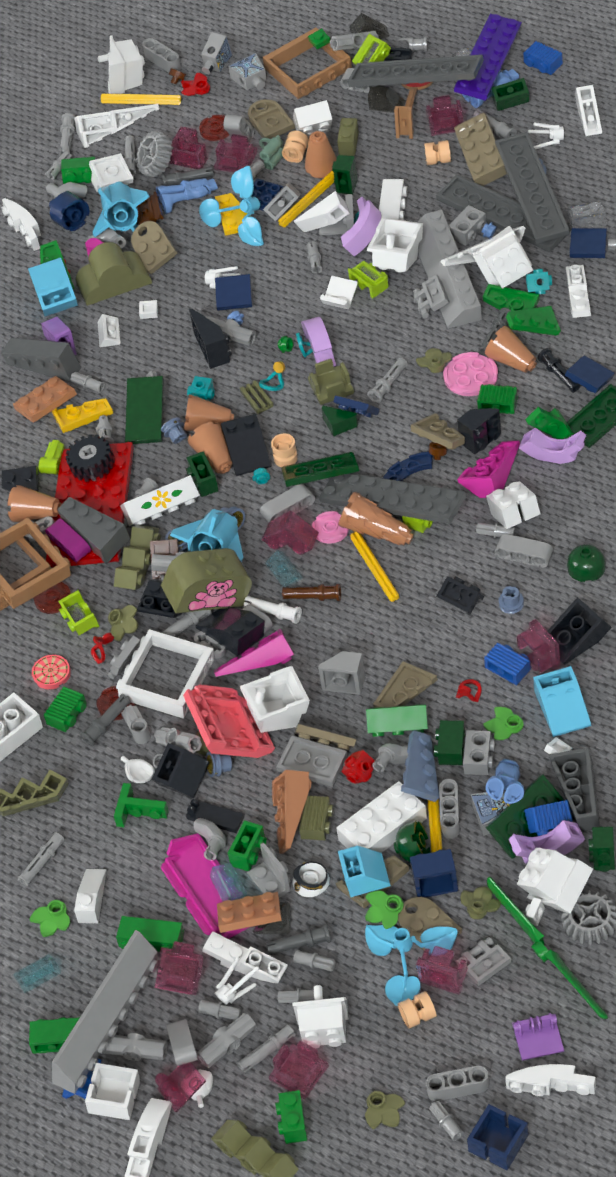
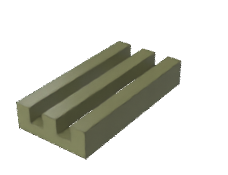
(244, 391)

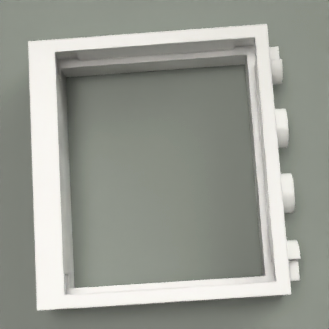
(155, 701)

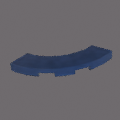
(407, 467)

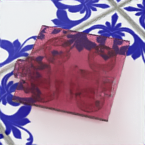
(180, 1085)

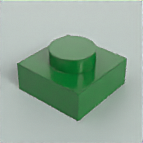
(319, 39)

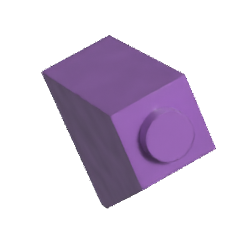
(57, 331)

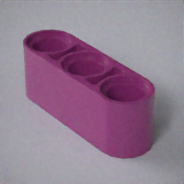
(68, 540)

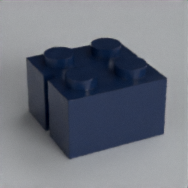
(434, 873)
(495, 1140)

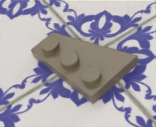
(438, 432)
(404, 686)
(324, 737)
(395, 870)

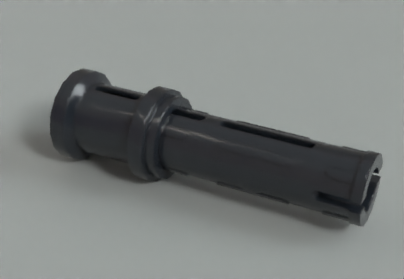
(554, 365)

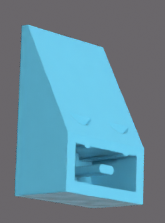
(53, 287)
(561, 701)

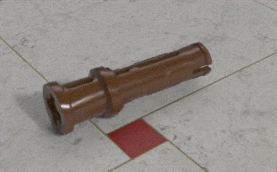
(321, 592)

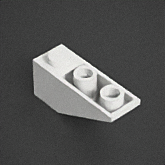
(324, 213)

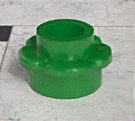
(285, 344)

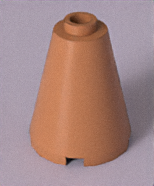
(319, 155)
(510, 351)
(202, 411)
(211, 440)
(31, 504)

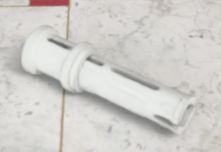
(281, 610)

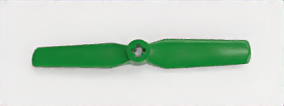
(539, 948)

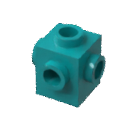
(531, 281)
(202, 388)

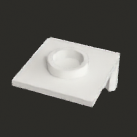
(339, 292)

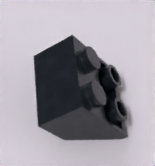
(479, 428)
(155, 601)
(180, 770)

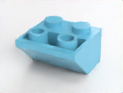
(363, 870)

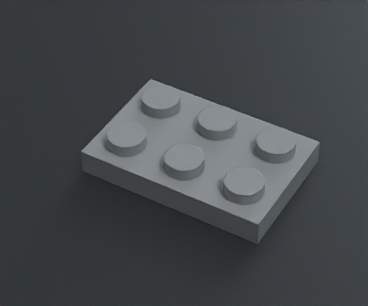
(318, 759)

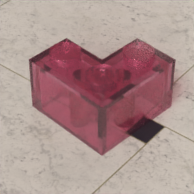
(187, 149)
(290, 531)

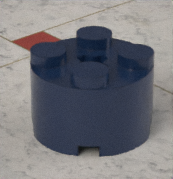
(69, 211)

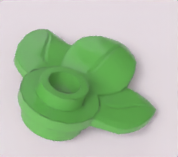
(502, 726)
(380, 909)
(51, 920)

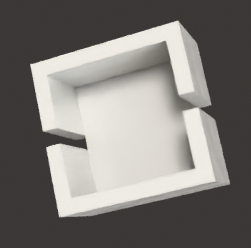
(313, 118)
(504, 504)
(115, 1091)

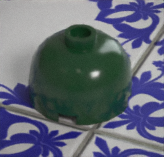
(586, 563)
(411, 840)

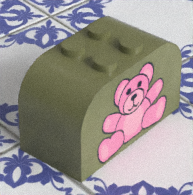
(206, 581)

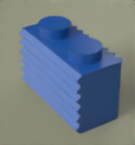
(543, 58)
(507, 663)
(547, 816)

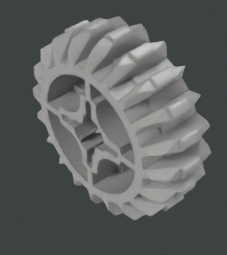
(154, 154)
(591, 923)

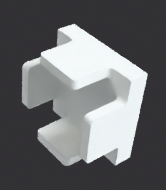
(109, 171)

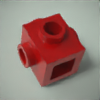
(358, 767)

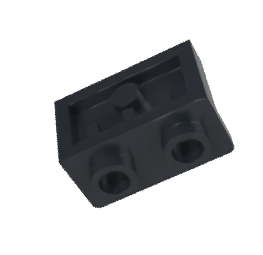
(459, 595)

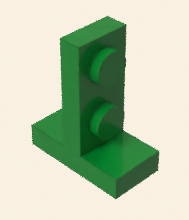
(550, 423)
(137, 807)

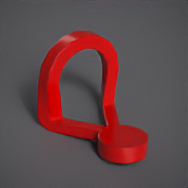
(105, 639)
(466, 691)

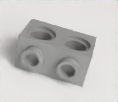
(467, 225)
(475, 752)

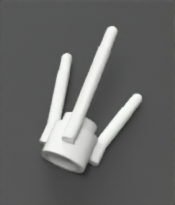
(555, 133)
(214, 273)
(228, 993)

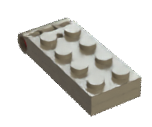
(479, 149)

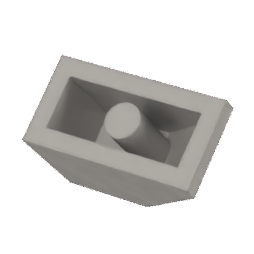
(282, 201)

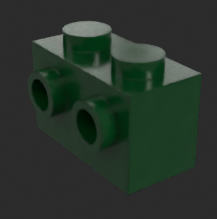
(510, 94)
(345, 174)
(202, 474)
(450, 742)
(602, 849)

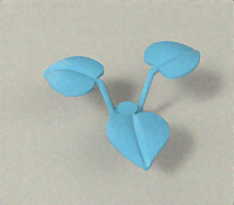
(242, 184)
(383, 940)

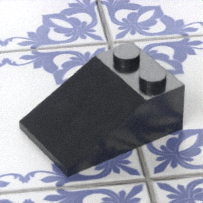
(210, 339)
(246, 444)
(233, 628)
(577, 630)

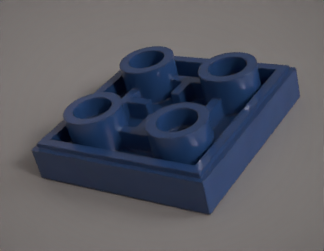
(265, 192)
(588, 242)
(233, 292)
(589, 374)
(356, 406)

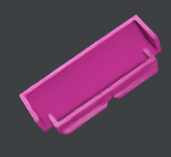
(190, 877)

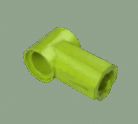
(51, 461)

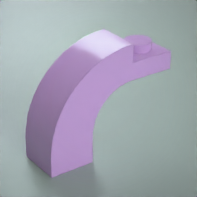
(364, 229)
(319, 340)
(552, 450)
(561, 839)

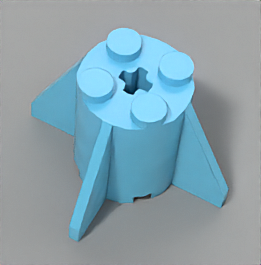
(119, 207)
(212, 532)

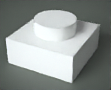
(148, 309)
(557, 746)
(535, 911)

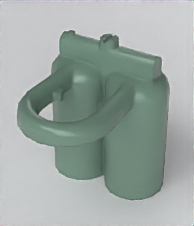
(271, 152)

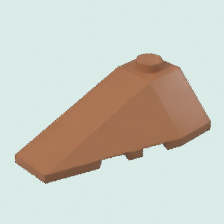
(289, 795)

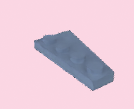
(420, 771)

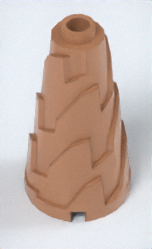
(366, 518)

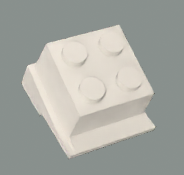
(124, 66)
(395, 244)
(503, 259)
(276, 700)
(554, 878)
(322, 1020)

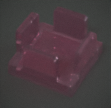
(443, 115)
(234, 155)
(544, 647)
(179, 969)
(436, 970)
(298, 1068)

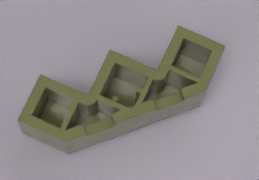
(136, 558)
(29, 795)
(253, 1151)

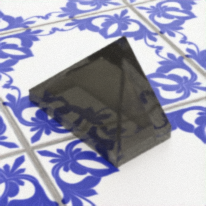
(279, 927)

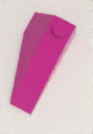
(491, 471)

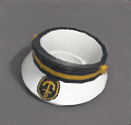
(310, 879)

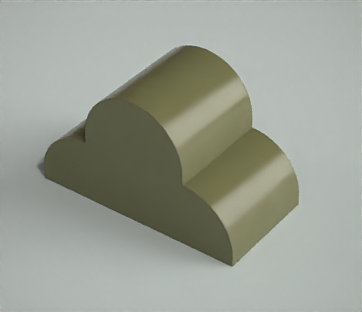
(110, 273)

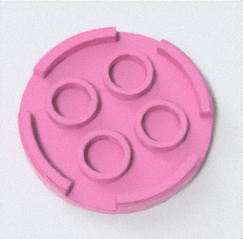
(469, 372)

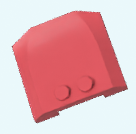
(226, 722)

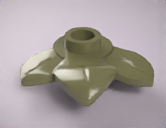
(434, 360)
(123, 621)
(479, 902)
(385, 1112)

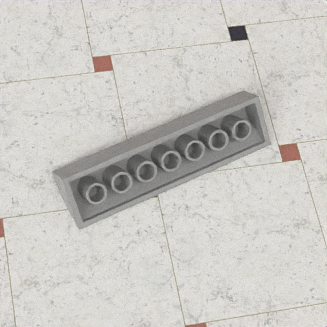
(435, 246)
(103, 1013)

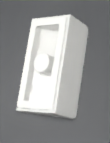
(108, 331)

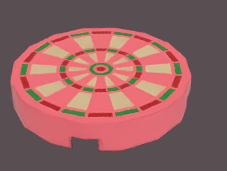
(51, 671)

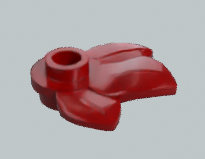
(196, 86)

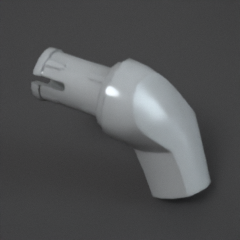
(77, 189)
(110, 236)
(390, 753)
(214, 836)

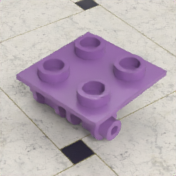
(538, 1036)

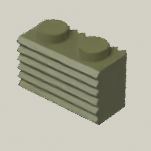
(348, 136)
(315, 818)

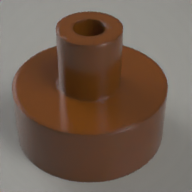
(176, 76)
(437, 450)

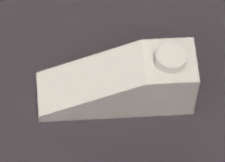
(588, 110)
(90, 896)

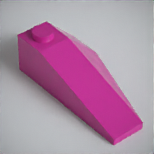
(269, 652)

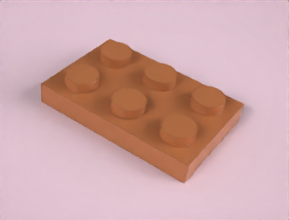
(44, 399)
(249, 911)

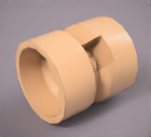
(295, 146)
(437, 152)
(284, 450)
(409, 1011)

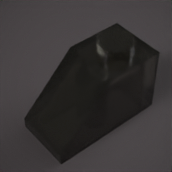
(364, 24)
(384, 99)

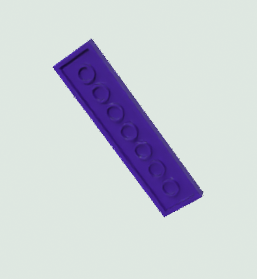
(494, 45)

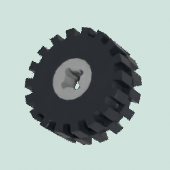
(90, 458)

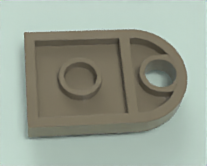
(270, 120)
(153, 247)
(427, 916)

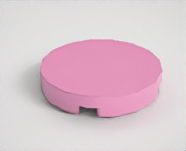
(328, 527)

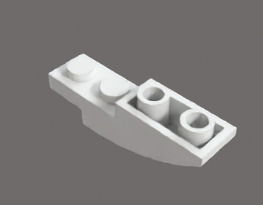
(22, 221)
(578, 291)
(227, 951)
(542, 1078)
(147, 1137)

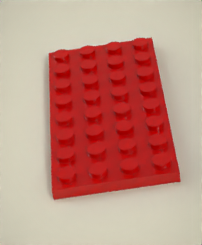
(102, 495)

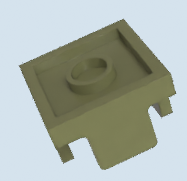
(330, 381)

